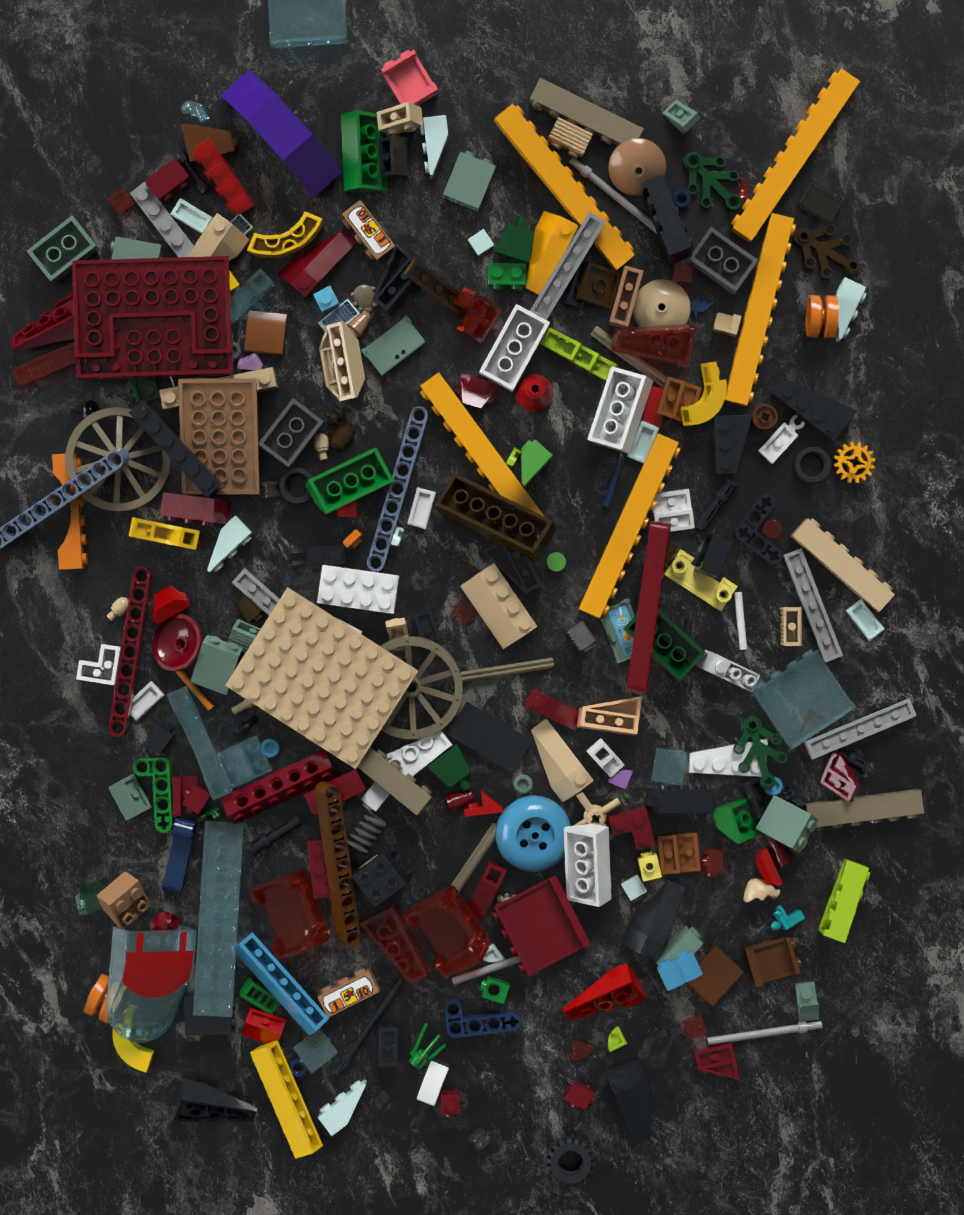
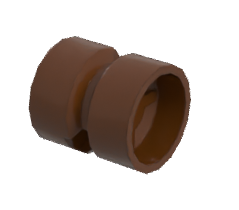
(764, 417)

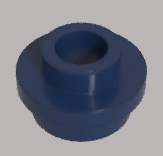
(686, 203)
(297, 1073)

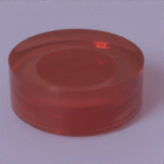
(771, 529)

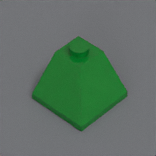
(736, 820)

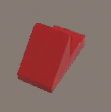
(489, 806)

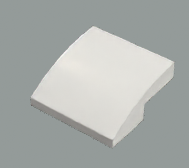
(674, 508)

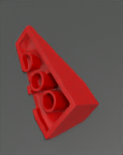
(613, 989)

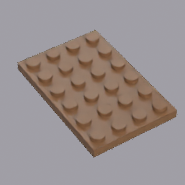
(222, 431)

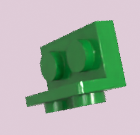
(506, 275)

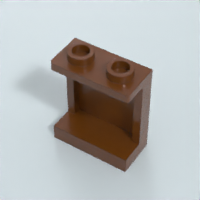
(772, 960)
(717, 977)

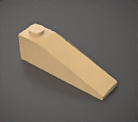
(220, 239)
(562, 767)

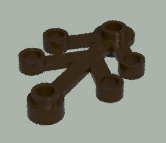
(824, 249)

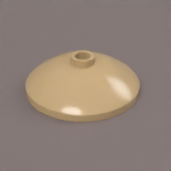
(661, 292)

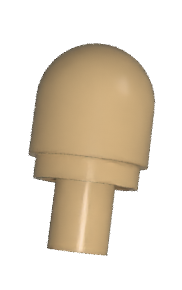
(321, 445)
(118, 608)

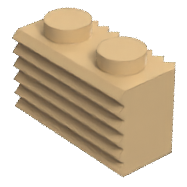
(570, 138)
(791, 626)

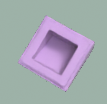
(250, 362)

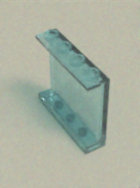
(307, 22)
(803, 699)

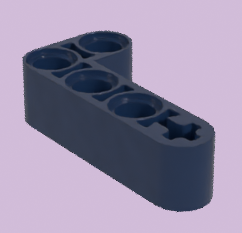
(179, 856)
(483, 1019)

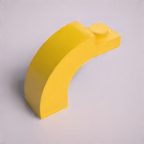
(711, 399)
(164, 533)
(133, 1053)

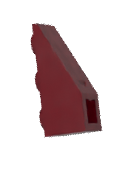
(486, 889)

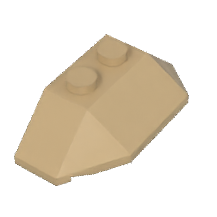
(341, 361)

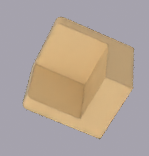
(727, 324)

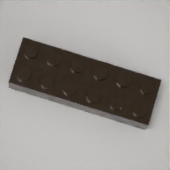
(496, 517)

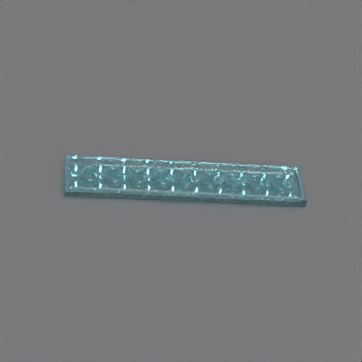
(218, 919)

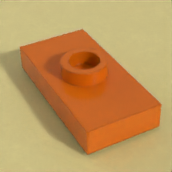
(353, 539)

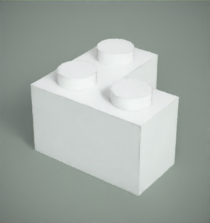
(103, 671)

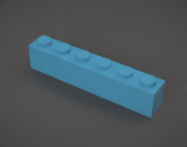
(281, 984)

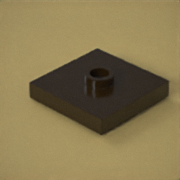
(598, 285)

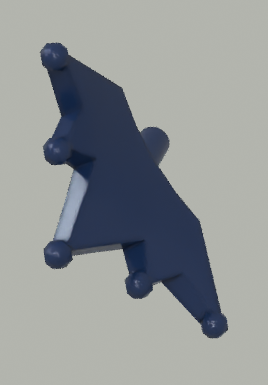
(698, 306)

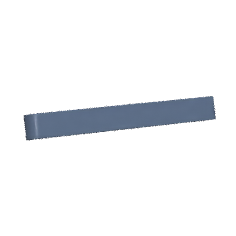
(402, 480)
(65, 494)

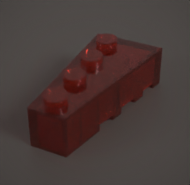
(661, 343)
(397, 942)

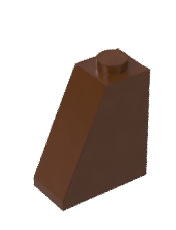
(196, 135)

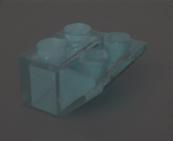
(244, 761)

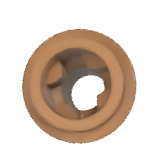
(359, 324)

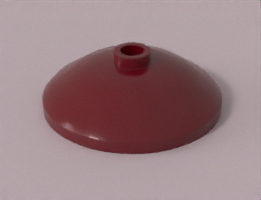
(170, 640)

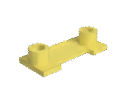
(698, 583)

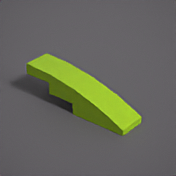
(577, 353)

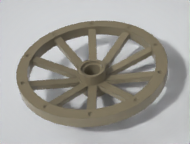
(88, 495)
(411, 693)

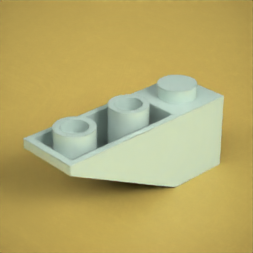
(436, 137)
(849, 296)
(229, 539)
(338, 1114)

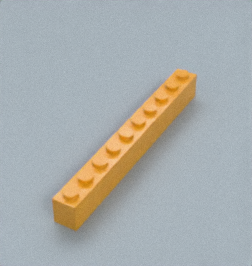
(795, 155)
(561, 184)
(758, 310)
(475, 442)
(629, 525)

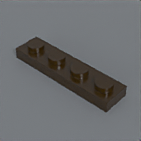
(433, 285)

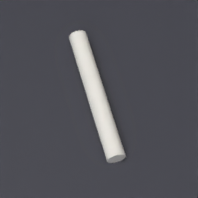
(740, 620)

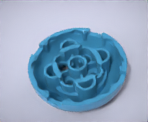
(511, 831)

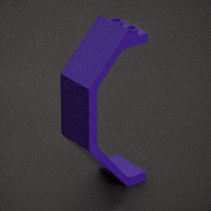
(282, 132)

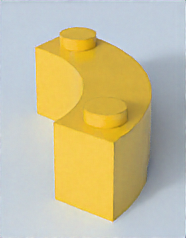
(289, 242)

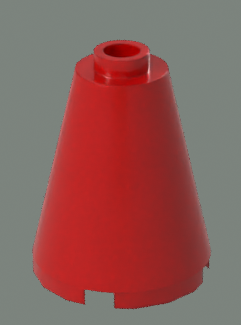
(534, 401)

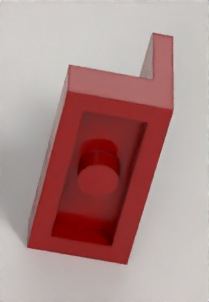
(263, 1026)

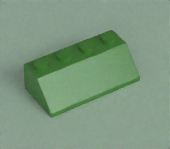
(533, 460)

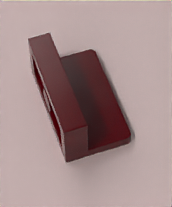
(180, 785)

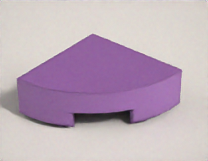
(621, 778)

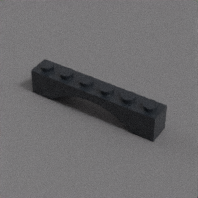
(174, 447)

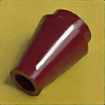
(458, 800)
(779, 854)

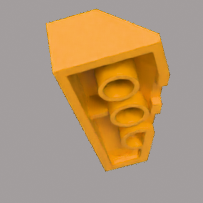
(549, 244)

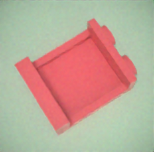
(409, 79)

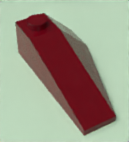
(313, 266)
(49, 329)

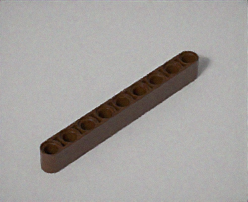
(336, 856)

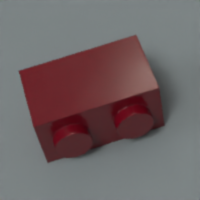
(168, 180)

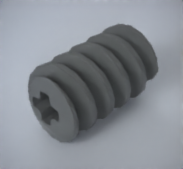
(367, 832)

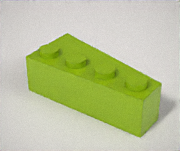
(844, 900)

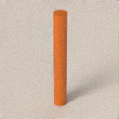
(195, 690)

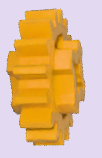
(851, 471)

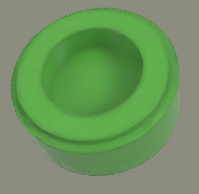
(556, 561)

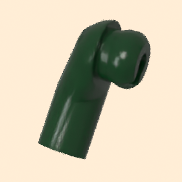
(207, 814)

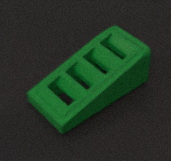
(256, 1001)

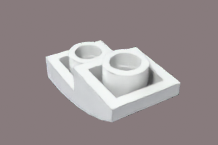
(432, 1083)

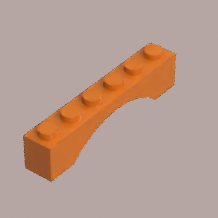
(71, 552)

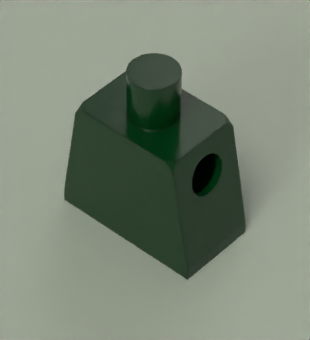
(516, 242)
(452, 768)

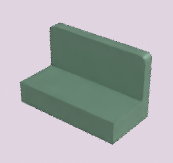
(129, 797)

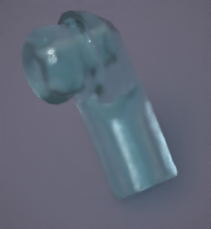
(193, 107)

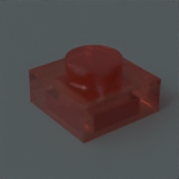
(121, 201)
(694, 1027)

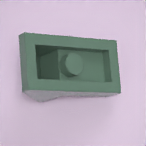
(681, 116)
(806, 1001)

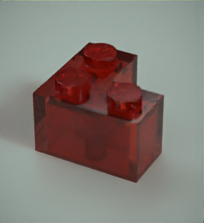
(479, 316)

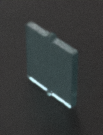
(669, 766)
(315, 1050)

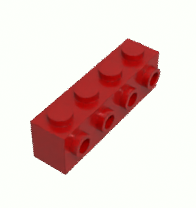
(224, 177)

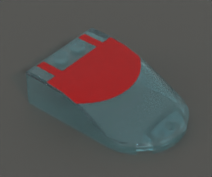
(148, 980)

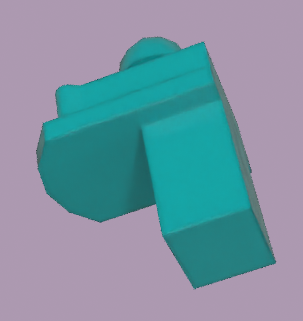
(786, 921)

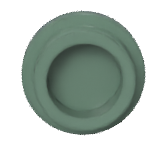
(523, 784)

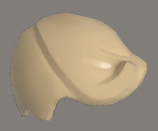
(759, 889)

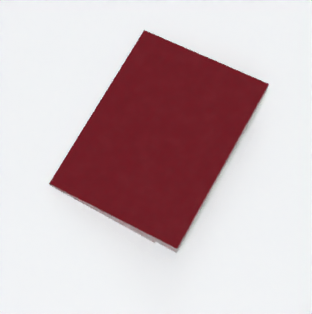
(152, 317)

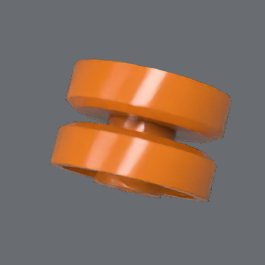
(822, 316)
(98, 998)

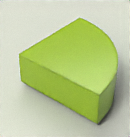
(513, 457)
(616, 1039)

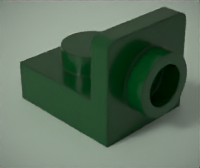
(145, 391)

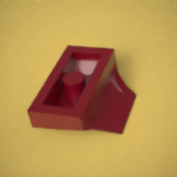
(476, 390)

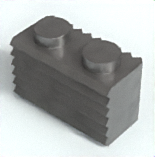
(581, 636)

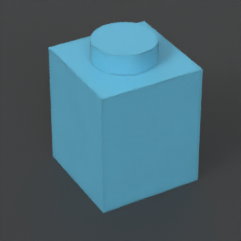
(326, 299)

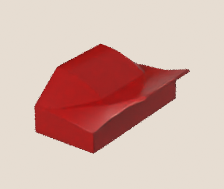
(168, 603)
(767, 868)

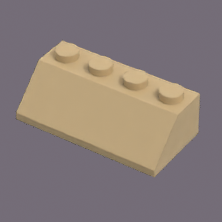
(498, 606)

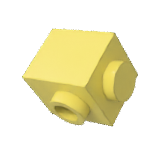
(649, 866)

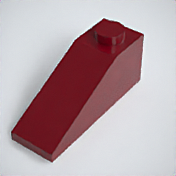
(552, 709)

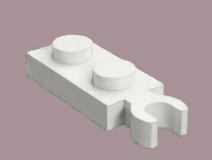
(780, 440)

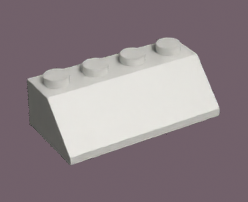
(587, 864)

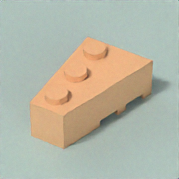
(613, 717)

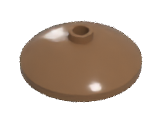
(632, 155)

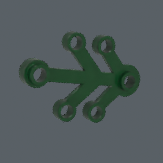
(710, 178)
(758, 749)

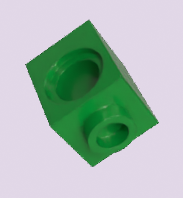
(502, 993)

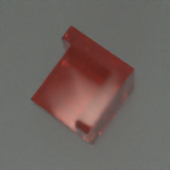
(682, 274)

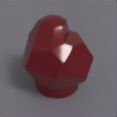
(164, 921)

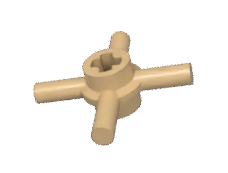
(596, 810)

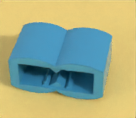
(679, 970)

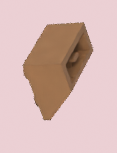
(124, 900)

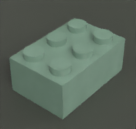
(61, 247)

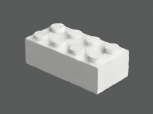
(514, 348)
(620, 410)
(358, 589)

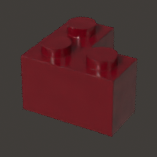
(637, 822)

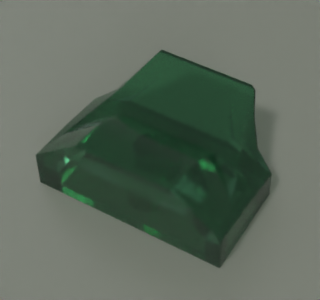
(86, 898)

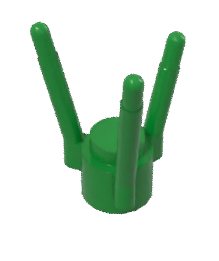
(420, 1057)

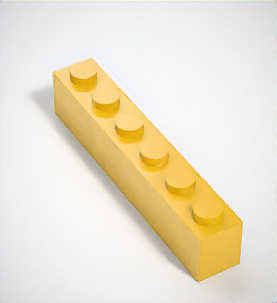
(286, 1099)

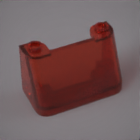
(292, 913)
(450, 931)

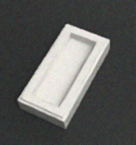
(421, 508)
(145, 700)

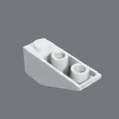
(729, 671)

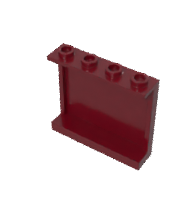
(540, 926)

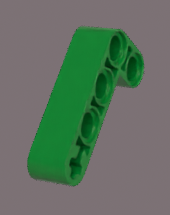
(158, 794)

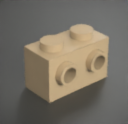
(400, 119)

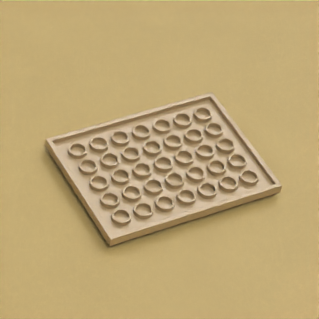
(321, 678)

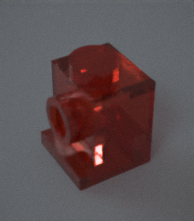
(712, 862)

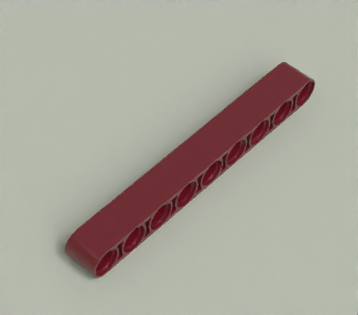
(648, 607)
(124, 659)

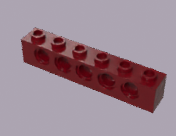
(269, 786)

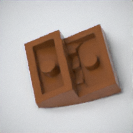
(265, 332)
(676, 395)
(679, 853)

